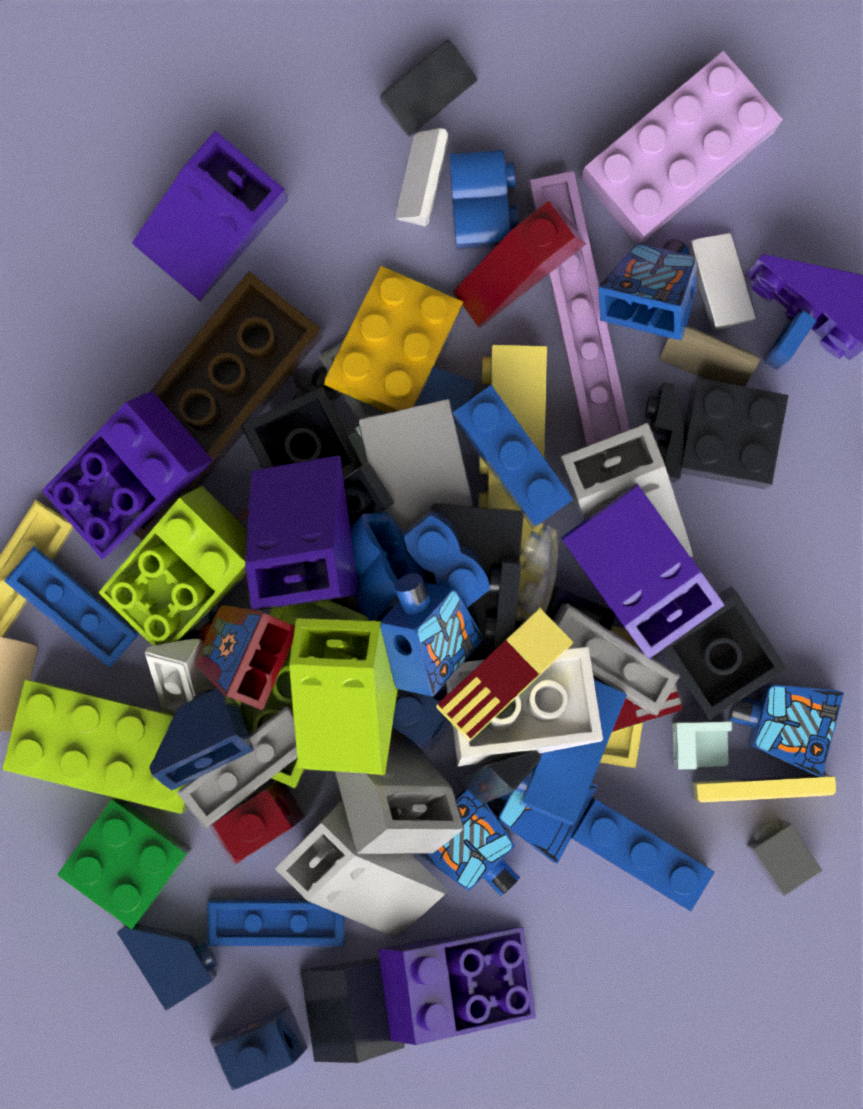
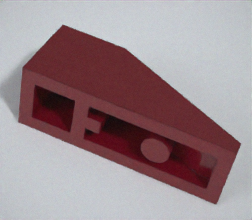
(519, 263)

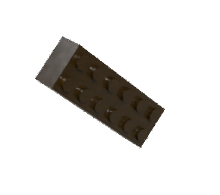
(233, 371)

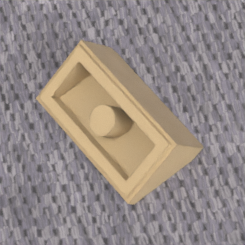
(16, 665)

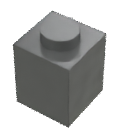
(783, 856)

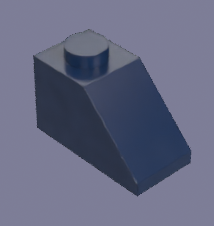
(201, 739)
(170, 961)

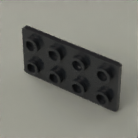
(496, 541)

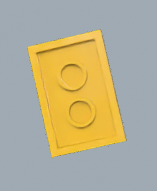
(393, 342)

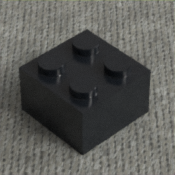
(733, 433)
(725, 656)

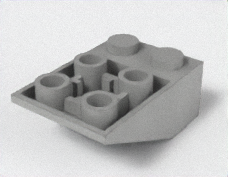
(614, 465)
(405, 808)
(368, 888)

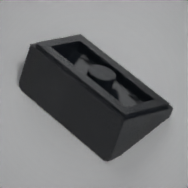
(428, 88)
(500, 777)

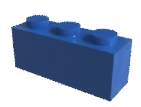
(512, 457)
(564, 775)
(642, 854)

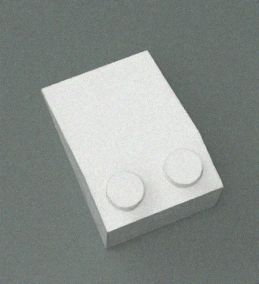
(548, 716)

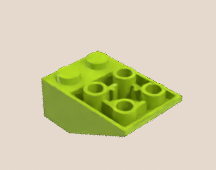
(180, 569)
(341, 695)

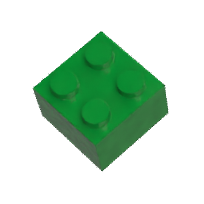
(124, 862)

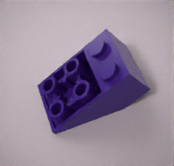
(209, 216)
(822, 292)
(126, 473)
(299, 535)
(642, 571)
(456, 985)

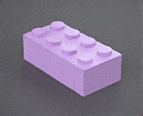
(681, 148)

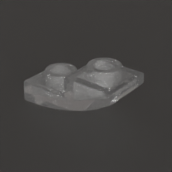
(541, 561)

